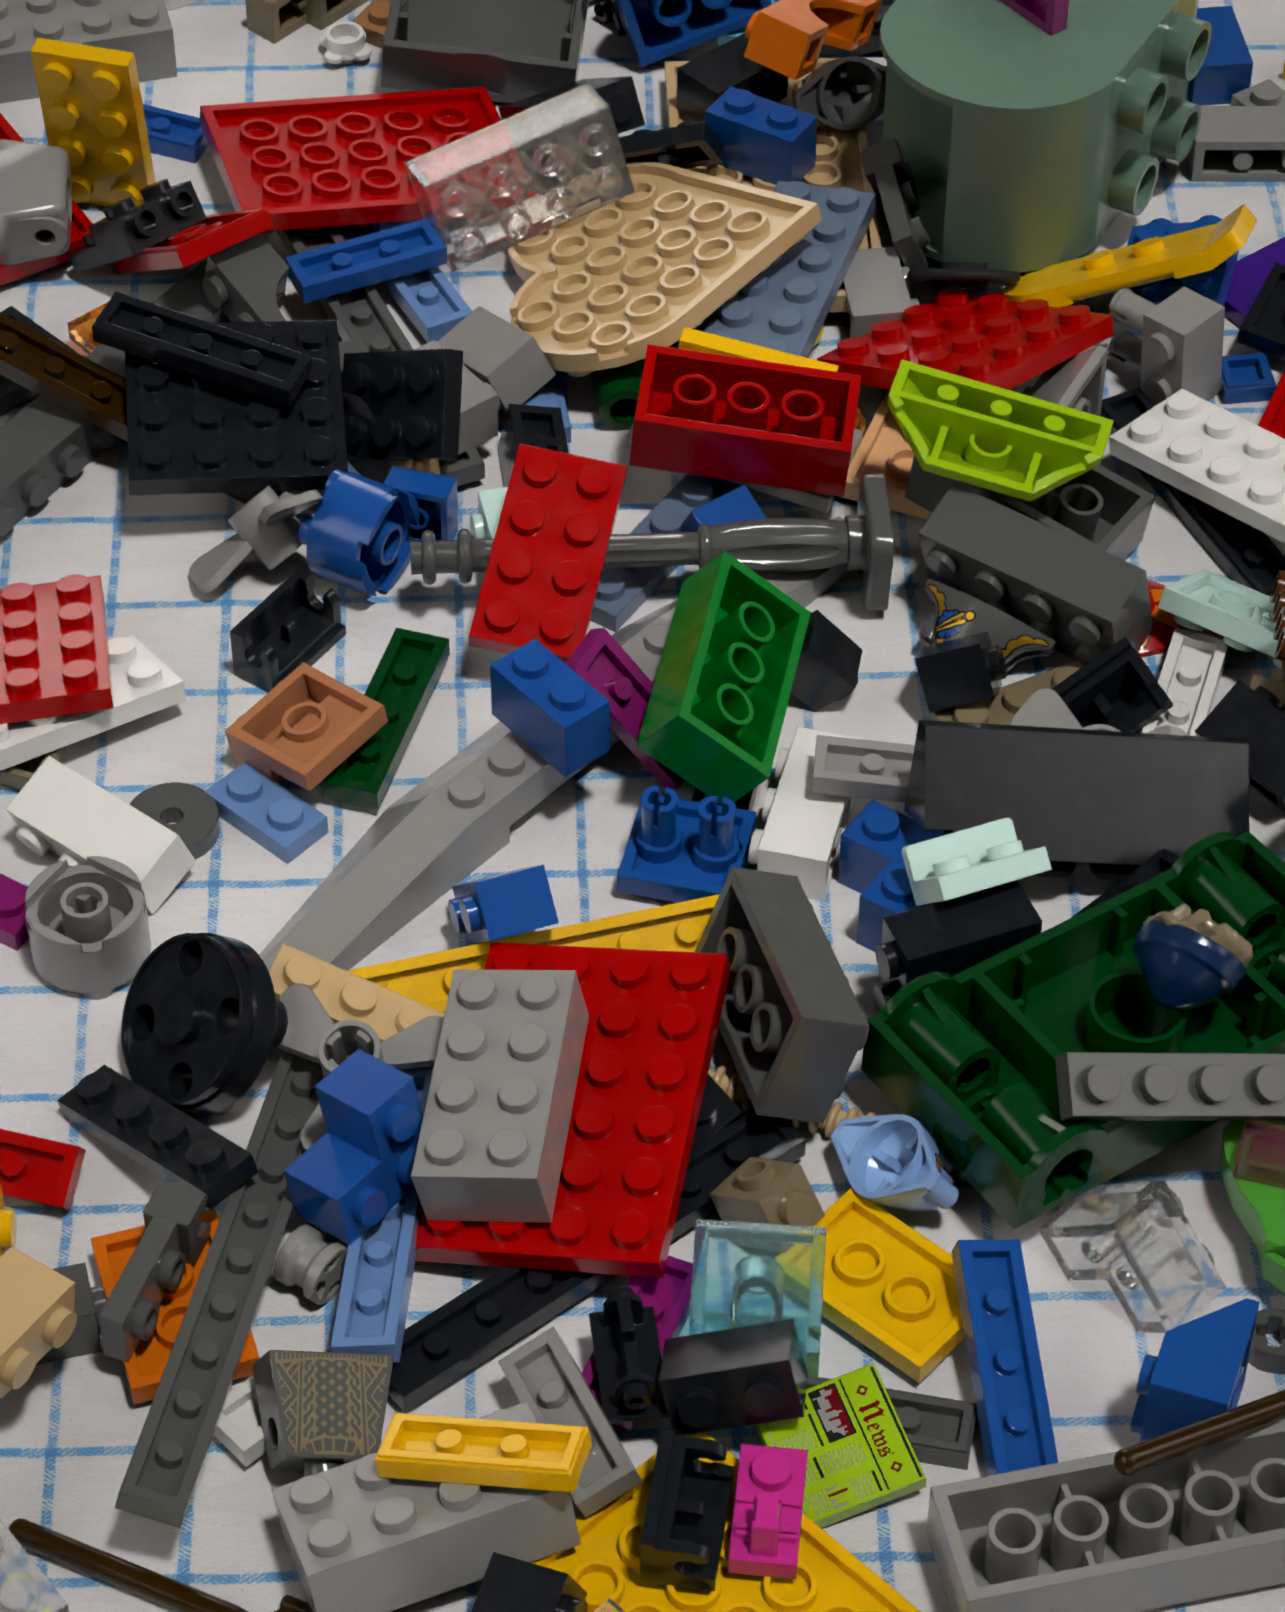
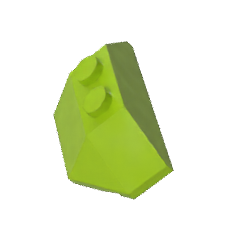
(993, 433)

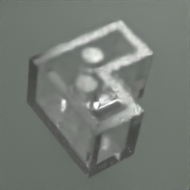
(1141, 1246)

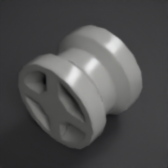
(311, 1264)

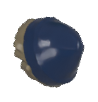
(1189, 957)

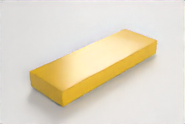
(483, 1452)

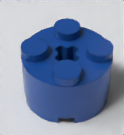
(360, 533)

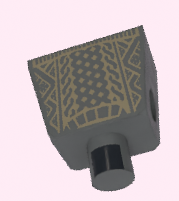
(321, 1407)

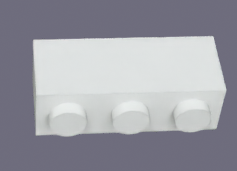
(82, 820)
(800, 825)

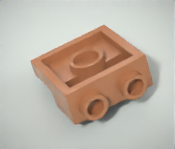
(304, 727)

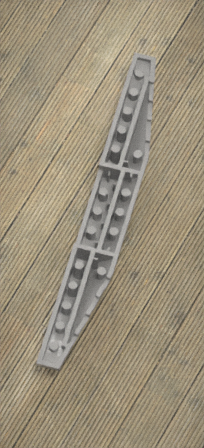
(460, 818)

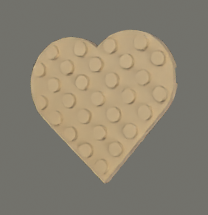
(648, 264)

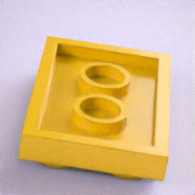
(889, 1286)

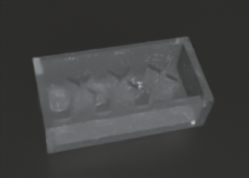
(521, 176)

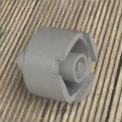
(87, 926)

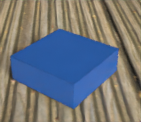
(1246, 379)

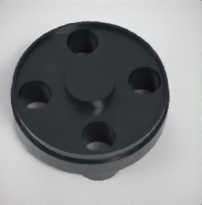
(201, 1022)

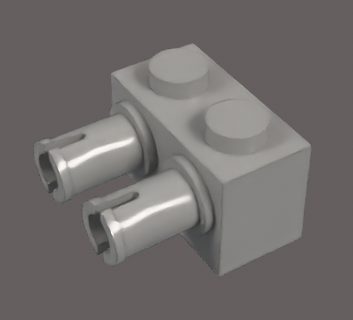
(1178, 342)

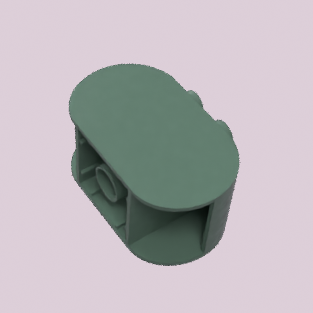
(1033, 136)

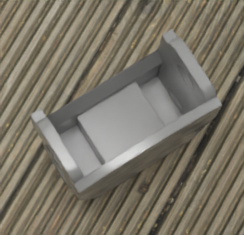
(34, 201)

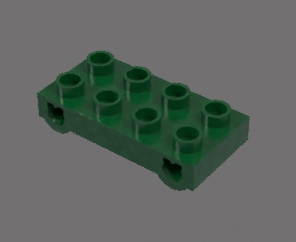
(982, 1045)

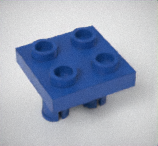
(684, 846)

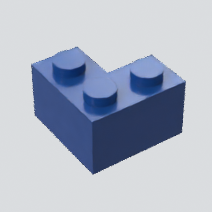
(875, 866)
(366, 1155)

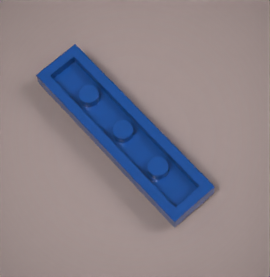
(1003, 1355)

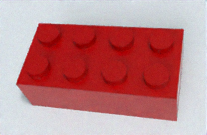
(745, 420)

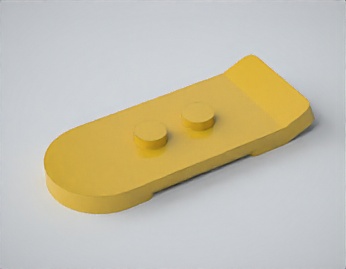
(1136, 264)

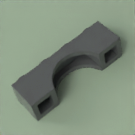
(250, 283)

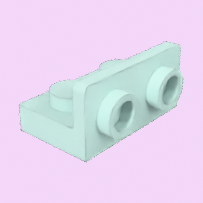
(970, 861)

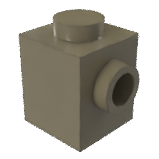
(767, 1194)

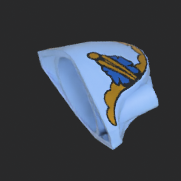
(894, 1162)

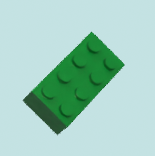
(724, 679)

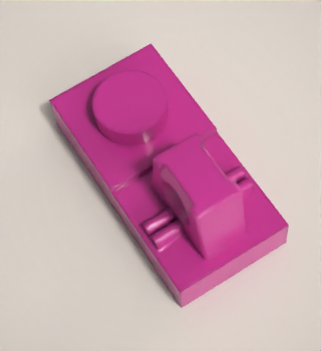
(768, 1511)

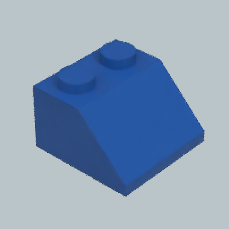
(1196, 1370)

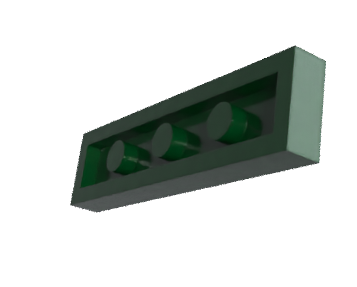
(404, 688)

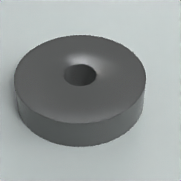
(186, 806)

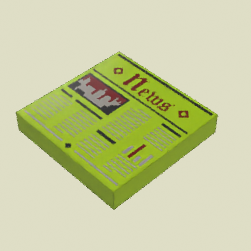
(853, 1447)

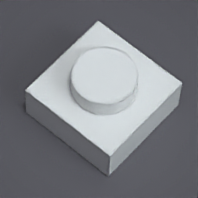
(241, 1424)

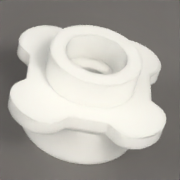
(345, 43)

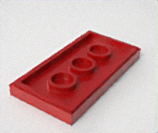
(198, 241)

